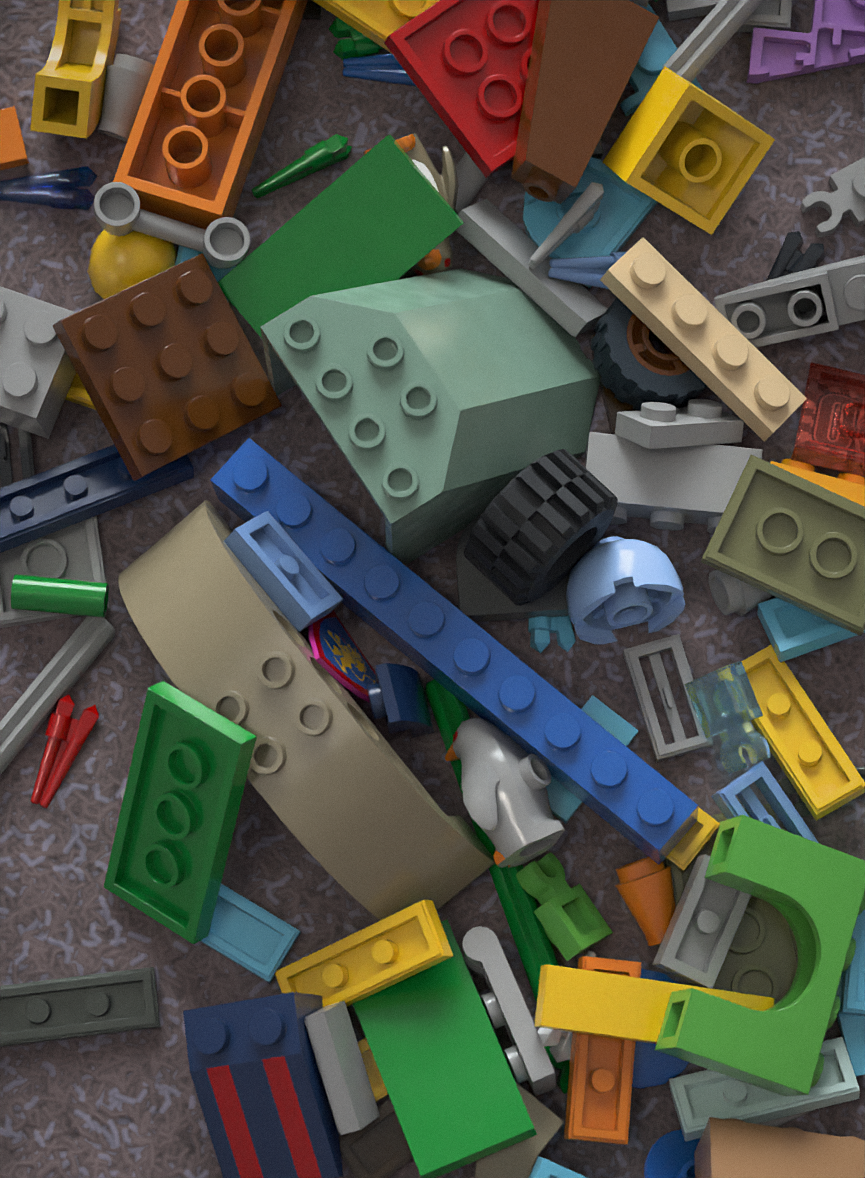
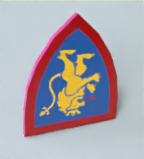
(340, 655)

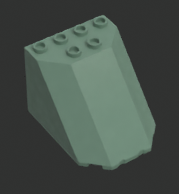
(435, 392)

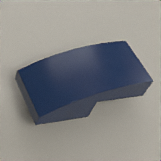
(400, 699)

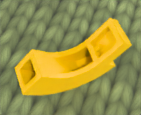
(73, 80)

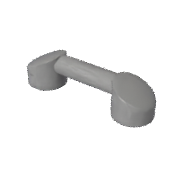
(119, 213)

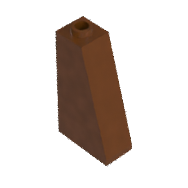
(572, 86)

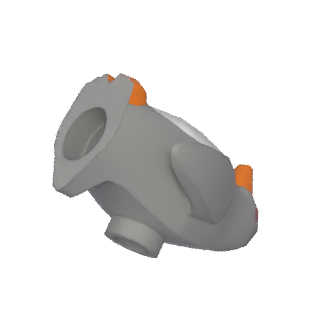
(505, 792)

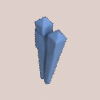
(583, 269)

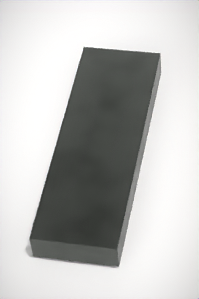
(78, 1007)

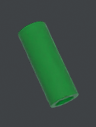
(59, 596)

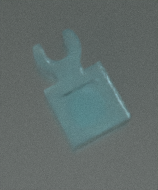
(725, 708)

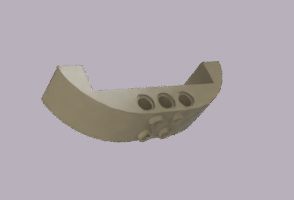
(314, 746)

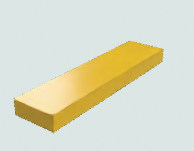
(614, 1003)

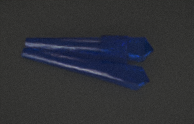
(52, 189)

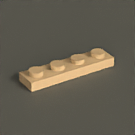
(703, 339)

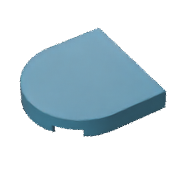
(613, 224)

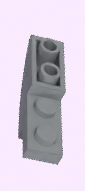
(798, 303)

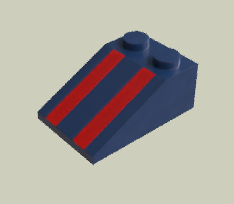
(263, 1088)

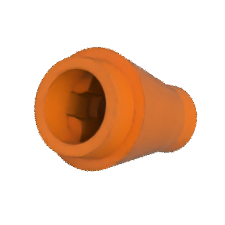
(648, 895)

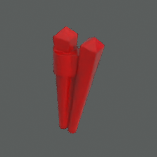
(62, 746)

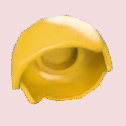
(127, 260)

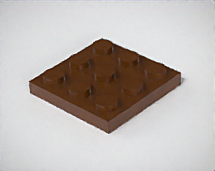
(167, 366)

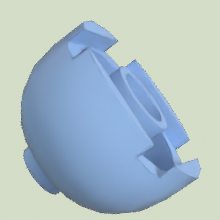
(622, 586)

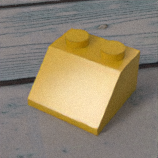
(688, 151)

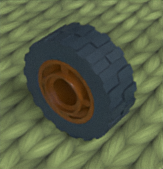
(634, 367)

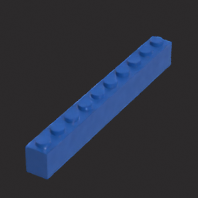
(462, 655)

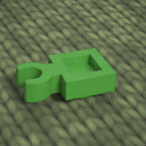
(564, 912)

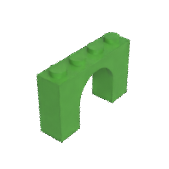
(820, 898)

